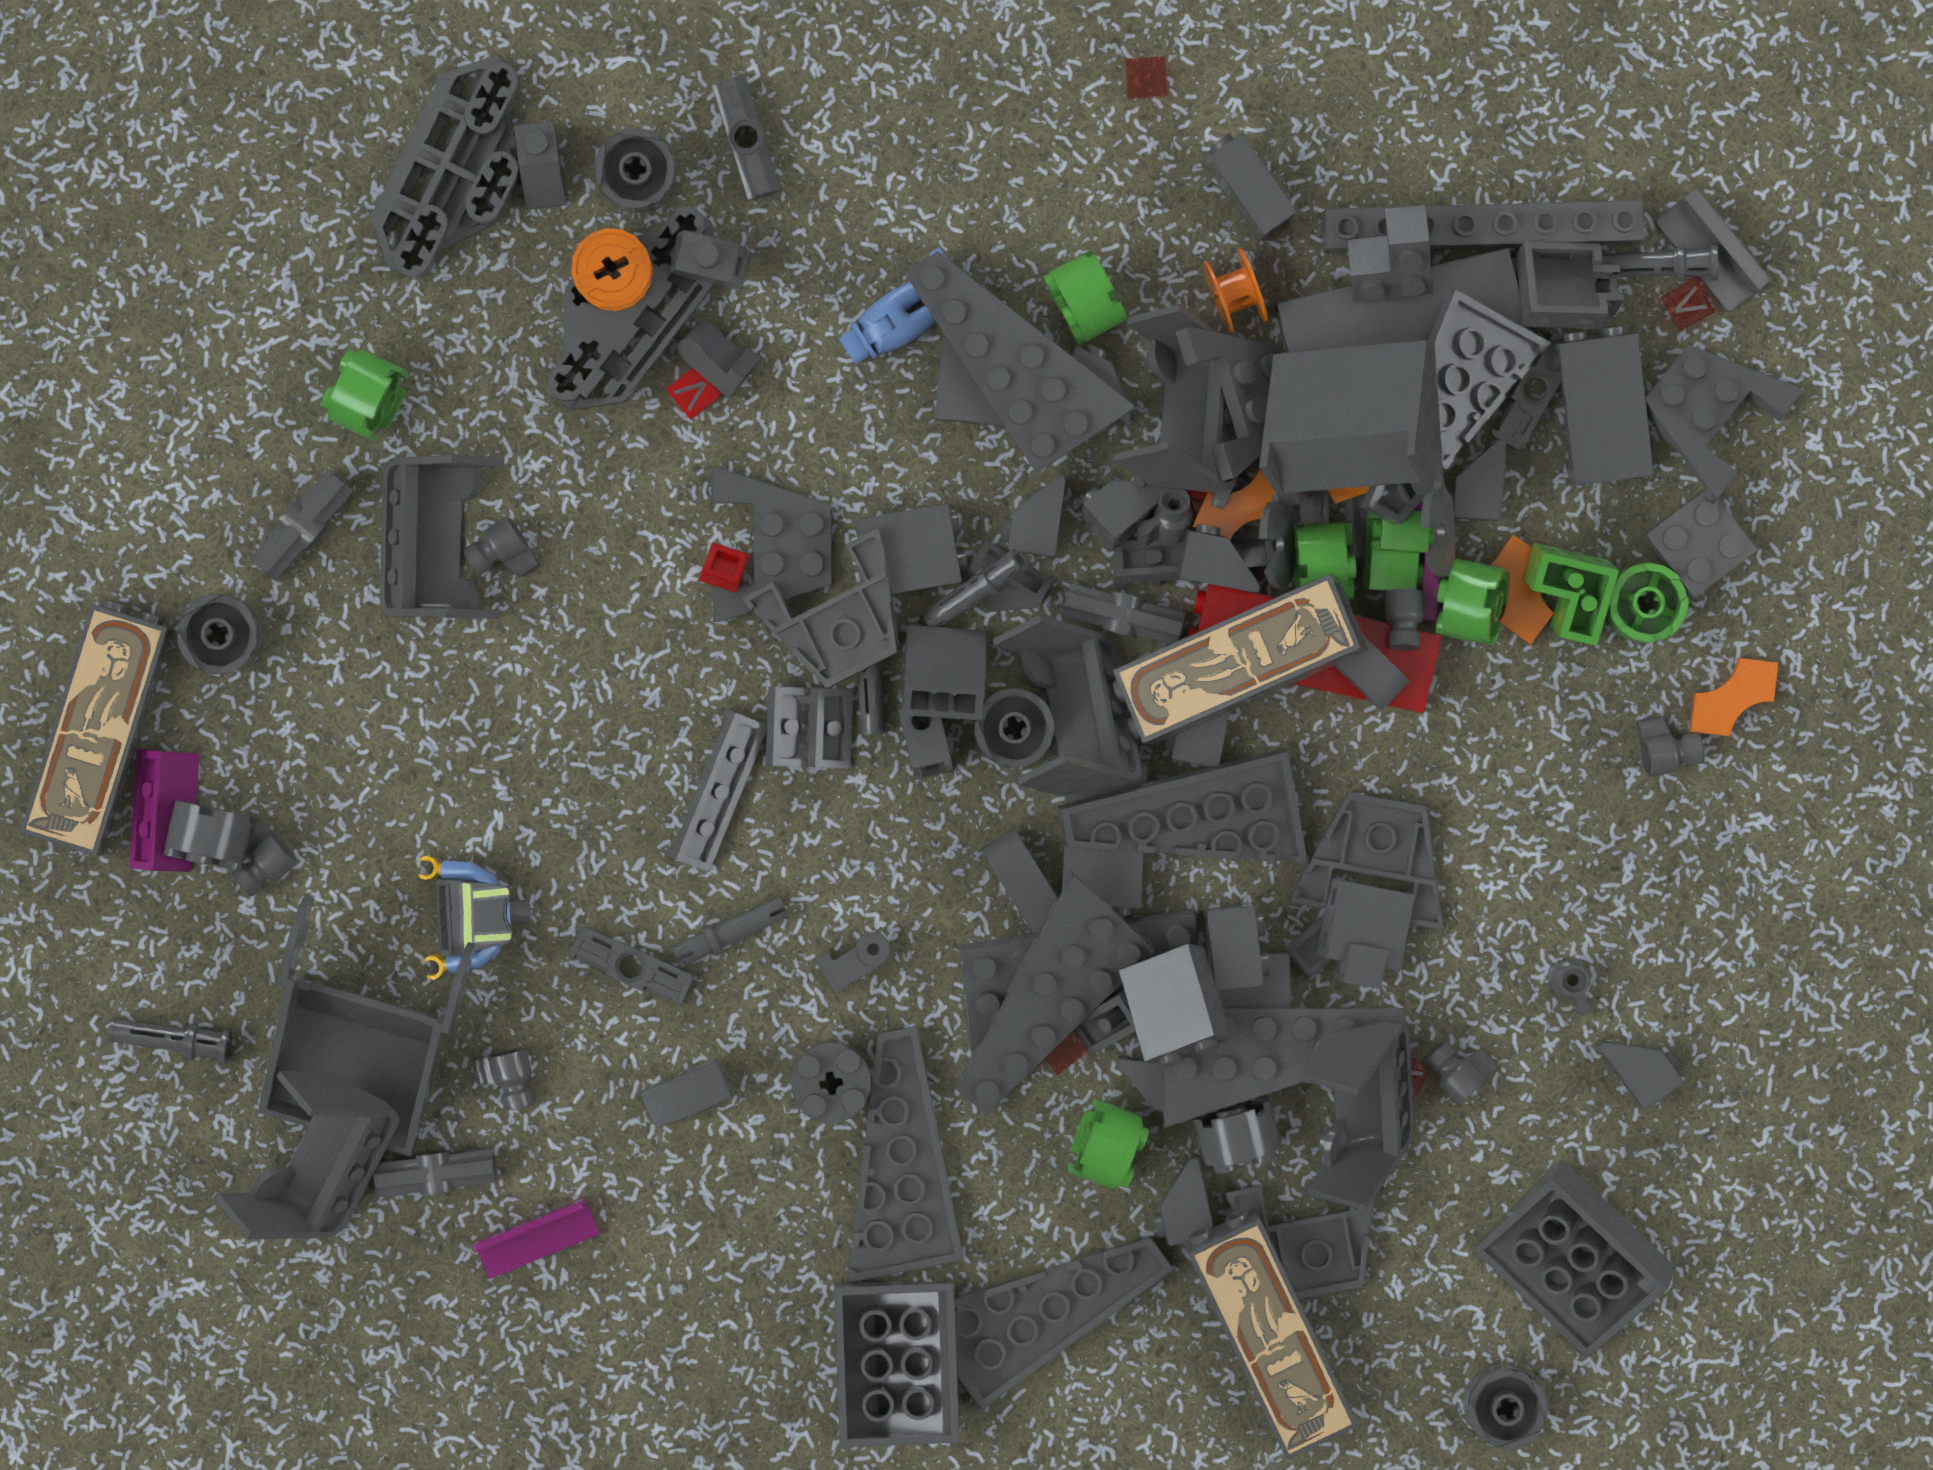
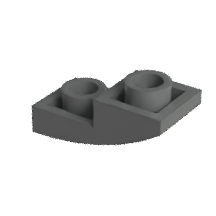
(687, 1093)

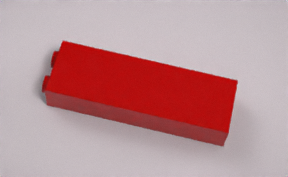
(1221, 603)

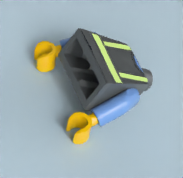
(473, 911)

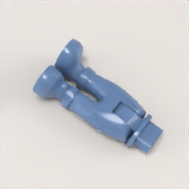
(888, 324)

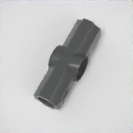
(739, 114)
(302, 525)
(1123, 614)
(435, 1172)

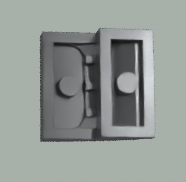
(809, 727)

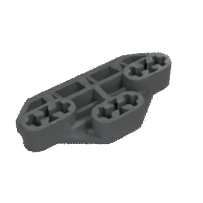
(459, 168)
(616, 329)

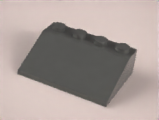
(1576, 1259)
(896, 1363)

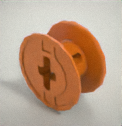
(615, 246)
(1235, 291)

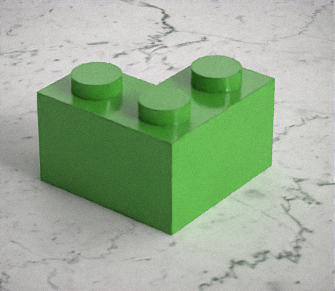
(1393, 553)
(1582, 588)

